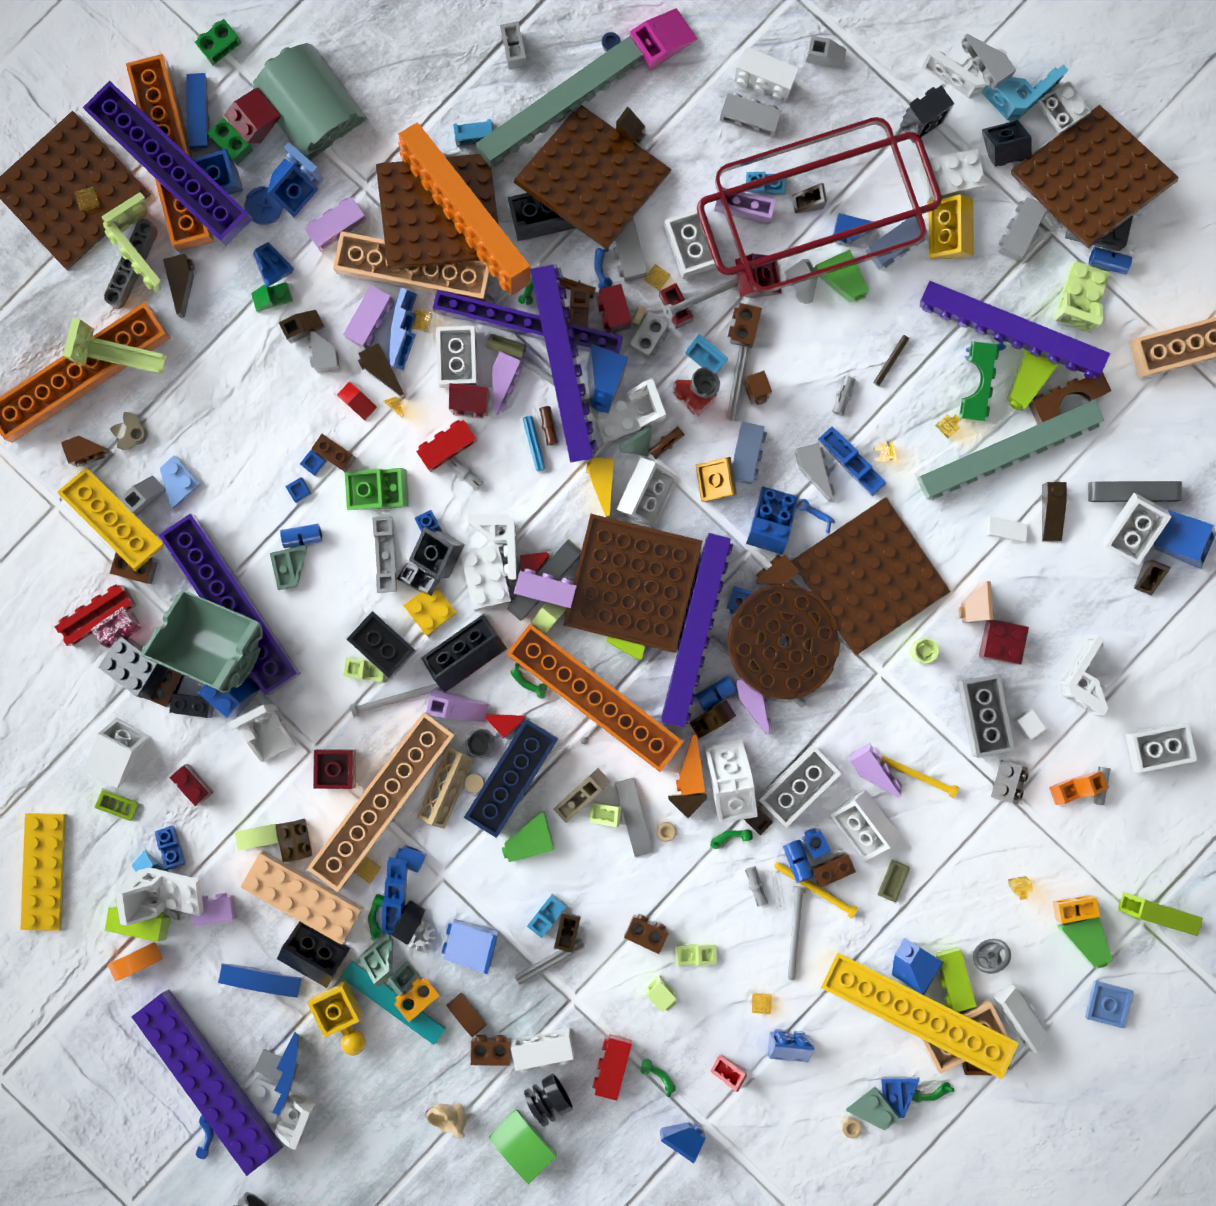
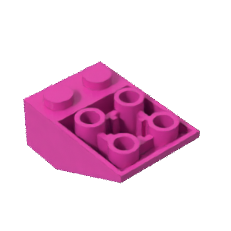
(662, 37)

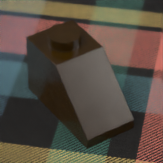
(630, 127)

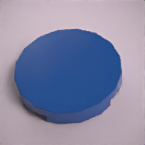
(262, 206)

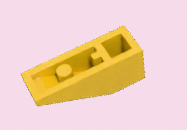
(601, 478)

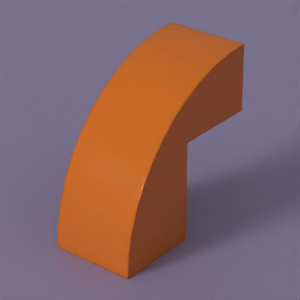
(1080, 786)
(135, 961)

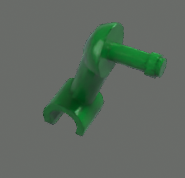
(527, 294)
(539, 690)
(718, 841)
(375, 930)
(647, 1067)
(942, 1090)

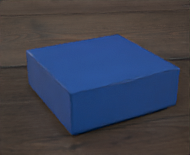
(312, 462)
(298, 490)

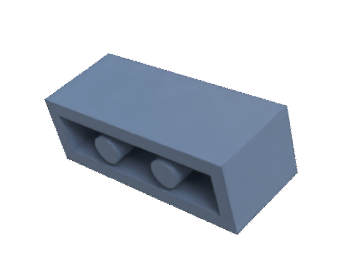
(902, 233)
(748, 452)

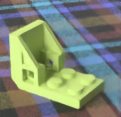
(1081, 297)

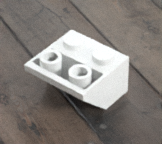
(1064, 107)

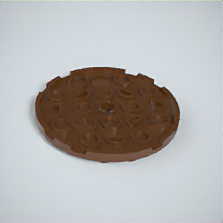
(756, 646)

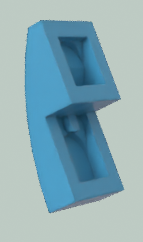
(546, 915)

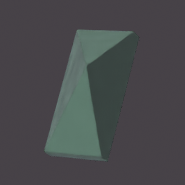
(638, 443)
(403, 978)

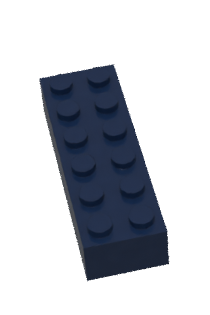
(511, 777)

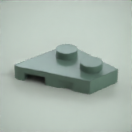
(288, 566)
(379, 961)
(874, 1109)

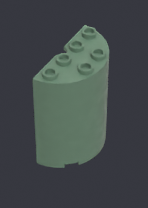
(309, 98)
(205, 642)

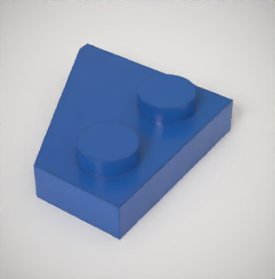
(271, 264)
(899, 1092)

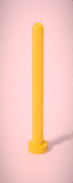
(952, 790)
(819, 891)

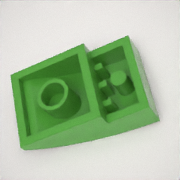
(376, 489)
(522, 1146)

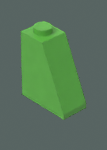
(847, 281)
(529, 840)
(1088, 940)

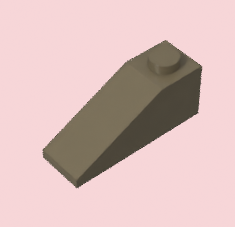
(582, 795)

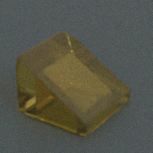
(422, 320)
(395, 405)

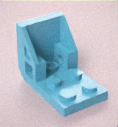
(1011, 101)

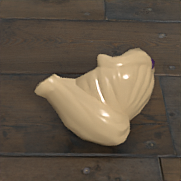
(448, 1118)

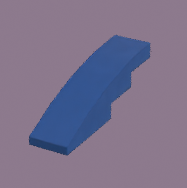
(197, 110)
(401, 336)
(852, 461)
(394, 894)
(259, 980)
(288, 1067)

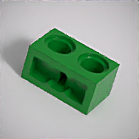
(221, 46)
(230, 141)

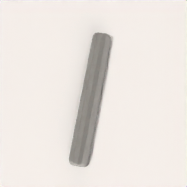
(737, 383)
(547, 963)

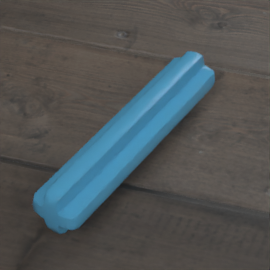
(534, 443)

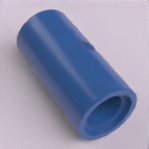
(1110, 261)
(301, 535)
(716, 693)
(798, 861)

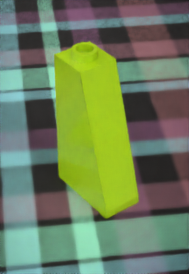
(1029, 379)
(1160, 914)

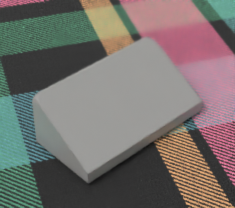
(268, 1063)

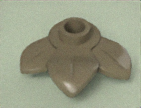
(127, 431)

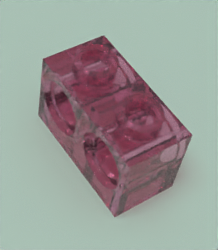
(121, 622)

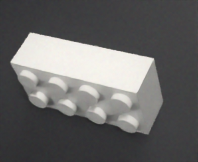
(799, 786)

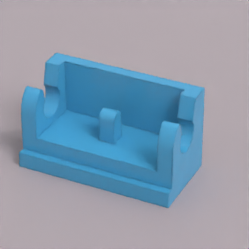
(471, 133)
(706, 354)

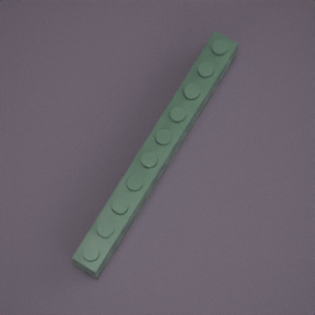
(559, 102)
(1012, 448)

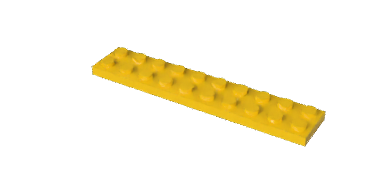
(920, 1015)

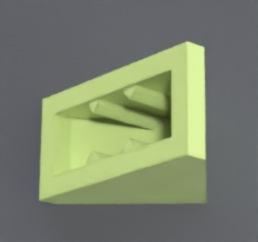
(548, 617)
(605, 814)

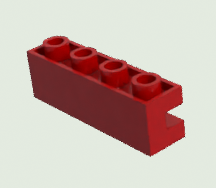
(86, 617)

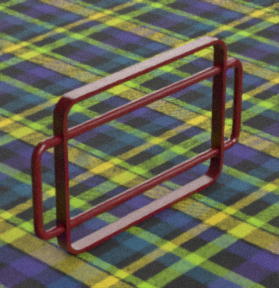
(891, 140)

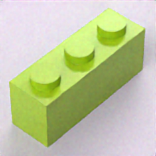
(151, 929)
(955, 980)

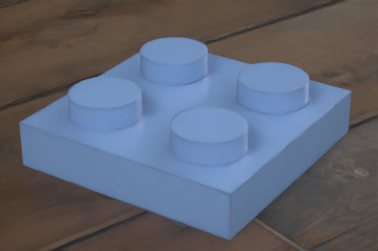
(300, 161)
(1109, 1004)

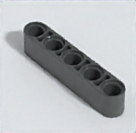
(122, 269)
(1123, 490)
(556, 566)

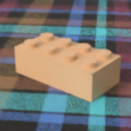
(983, 1014)

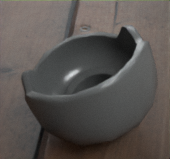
(705, 383)
(479, 743)

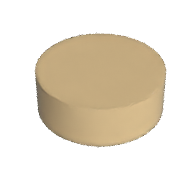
(639, 315)
(474, 783)
(666, 831)
(851, 1127)

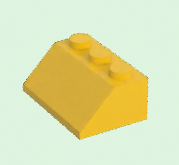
(952, 229)

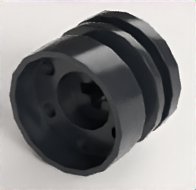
(544, 1102)

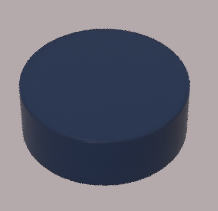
(610, 40)

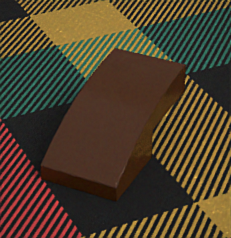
(579, 306)
(466, 1015)

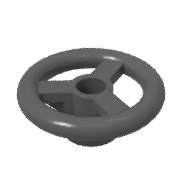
(995, 964)

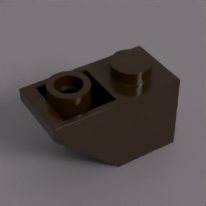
(301, 325)
(712, 719)

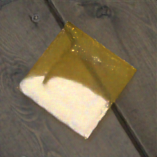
(87, 199)
(657, 277)
(368, 870)
(761, 1003)

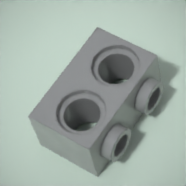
(513, 45)
(645, 333)

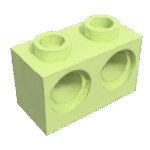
(661, 994)

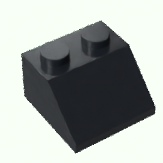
(1007, 143)
(436, 553)

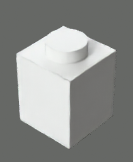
(1030, 725)

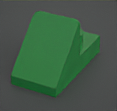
(272, 296)

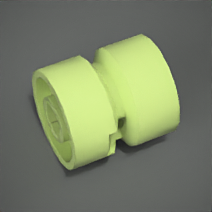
(924, 650)

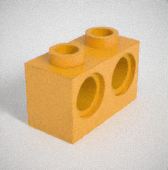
(1076, 909)
(419, 1003)

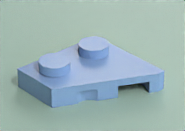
(177, 481)

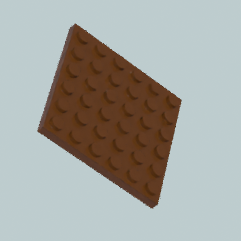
(592, 176)
(1094, 176)
(44, 184)
(416, 226)
(871, 575)
(633, 583)

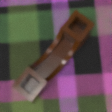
(1048, 406)

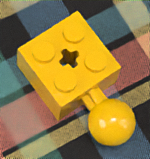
(332, 1020)

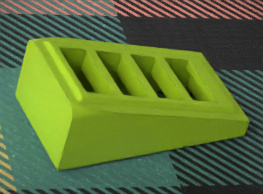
(633, 649)
(104, 792)

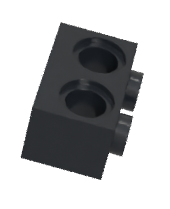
(191, 706)

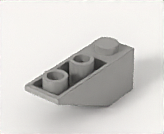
(990, 61)
(812, 466)

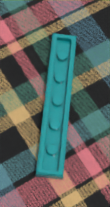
(385, 997)

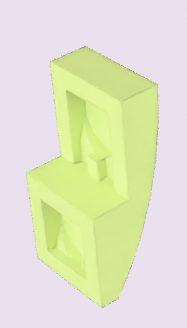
(362, 670)
(256, 837)
(695, 954)

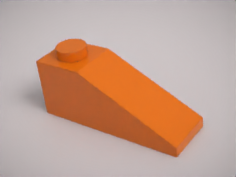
(691, 773)

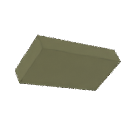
(506, 345)
(893, 880)

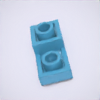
(772, 188)

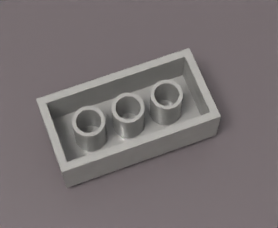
(986, 715)

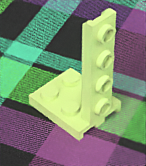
(118, 221)
(82, 345)

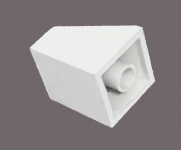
(115, 752)

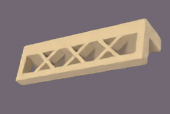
(448, 789)

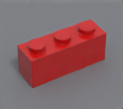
(446, 445)
(612, 1067)

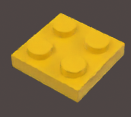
(430, 611)

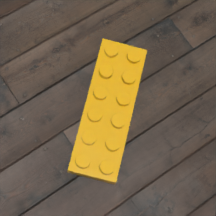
(110, 519)
(43, 871)

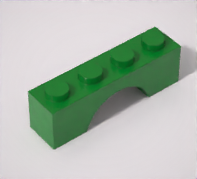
(983, 357)

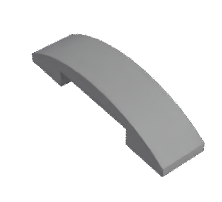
(385, 554)
(633, 817)

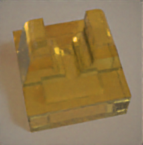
(948, 425)
(887, 452)
(1020, 886)

